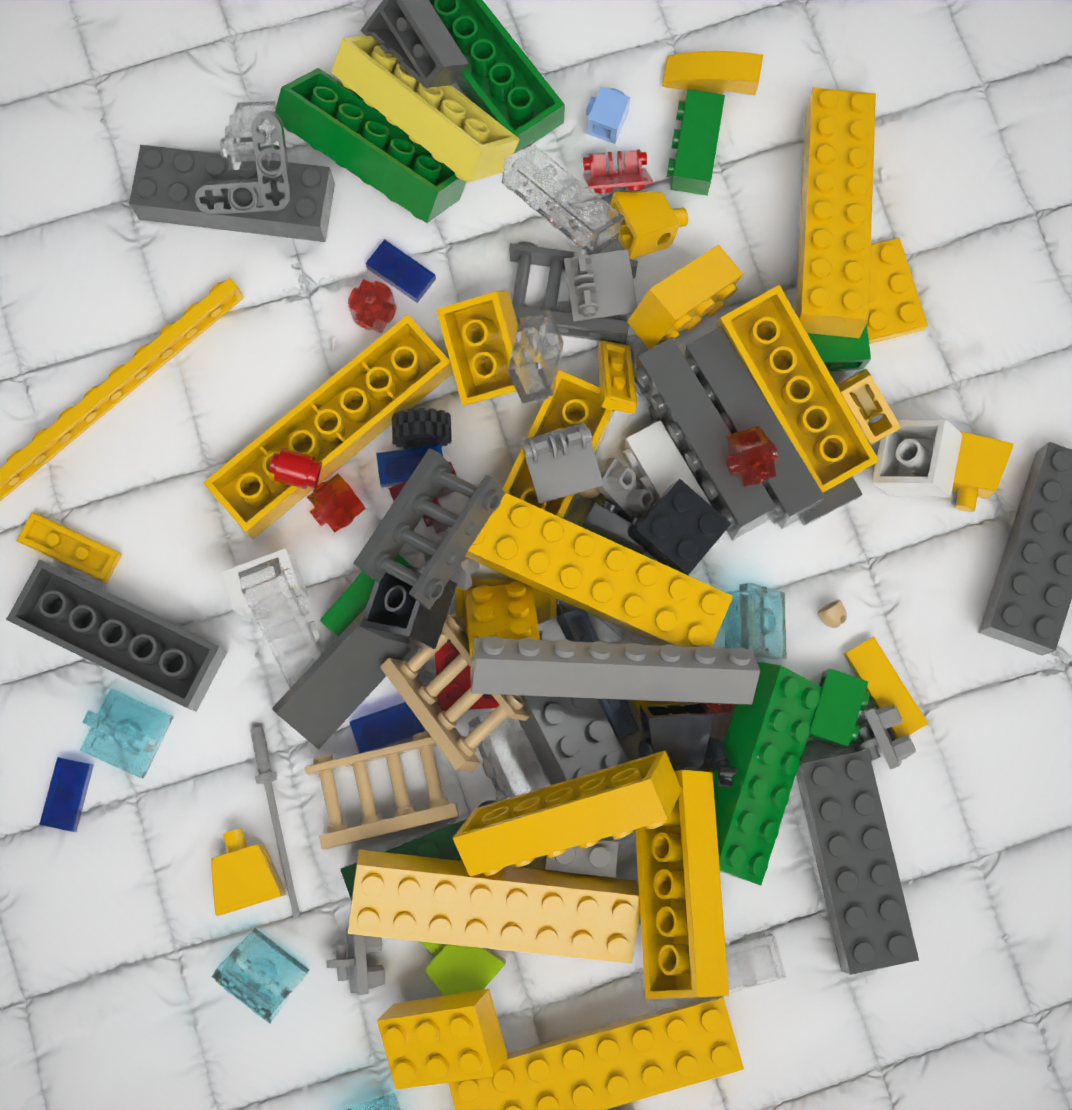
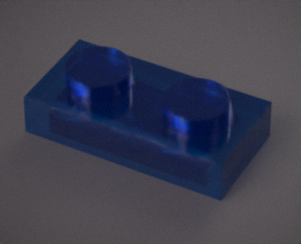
(400, 271)
(399, 465)
(385, 727)
(66, 794)

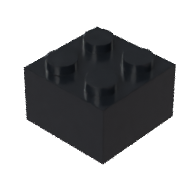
(679, 528)
(403, 619)

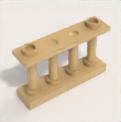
(441, 723)
(371, 823)

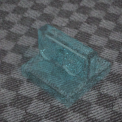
(757, 621)
(125, 733)
(260, 975)

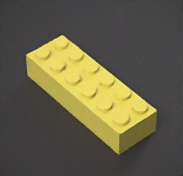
(434, 117)

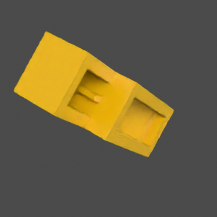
(714, 71)

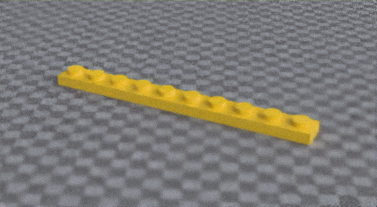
(121, 383)

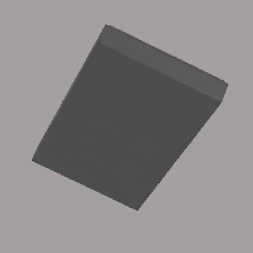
(337, 682)

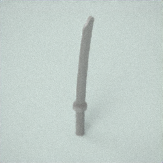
(266, 777)

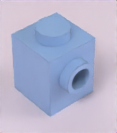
(607, 114)

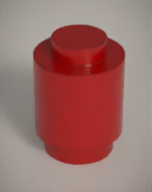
(295, 469)

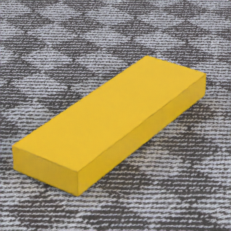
(616, 377)
(69, 547)
(885, 685)

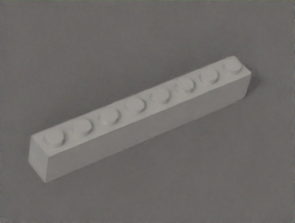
(613, 671)

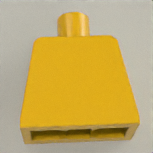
(647, 221)
(866, 403)
(979, 469)
(243, 875)

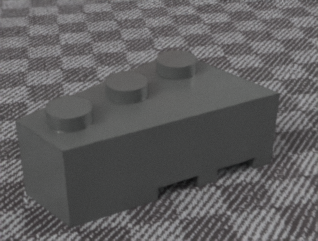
(418, 40)

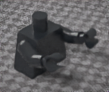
(685, 736)

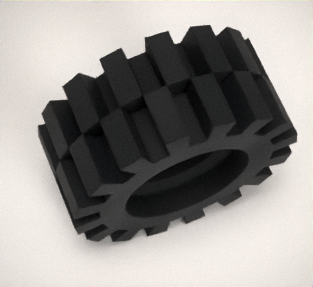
(421, 428)

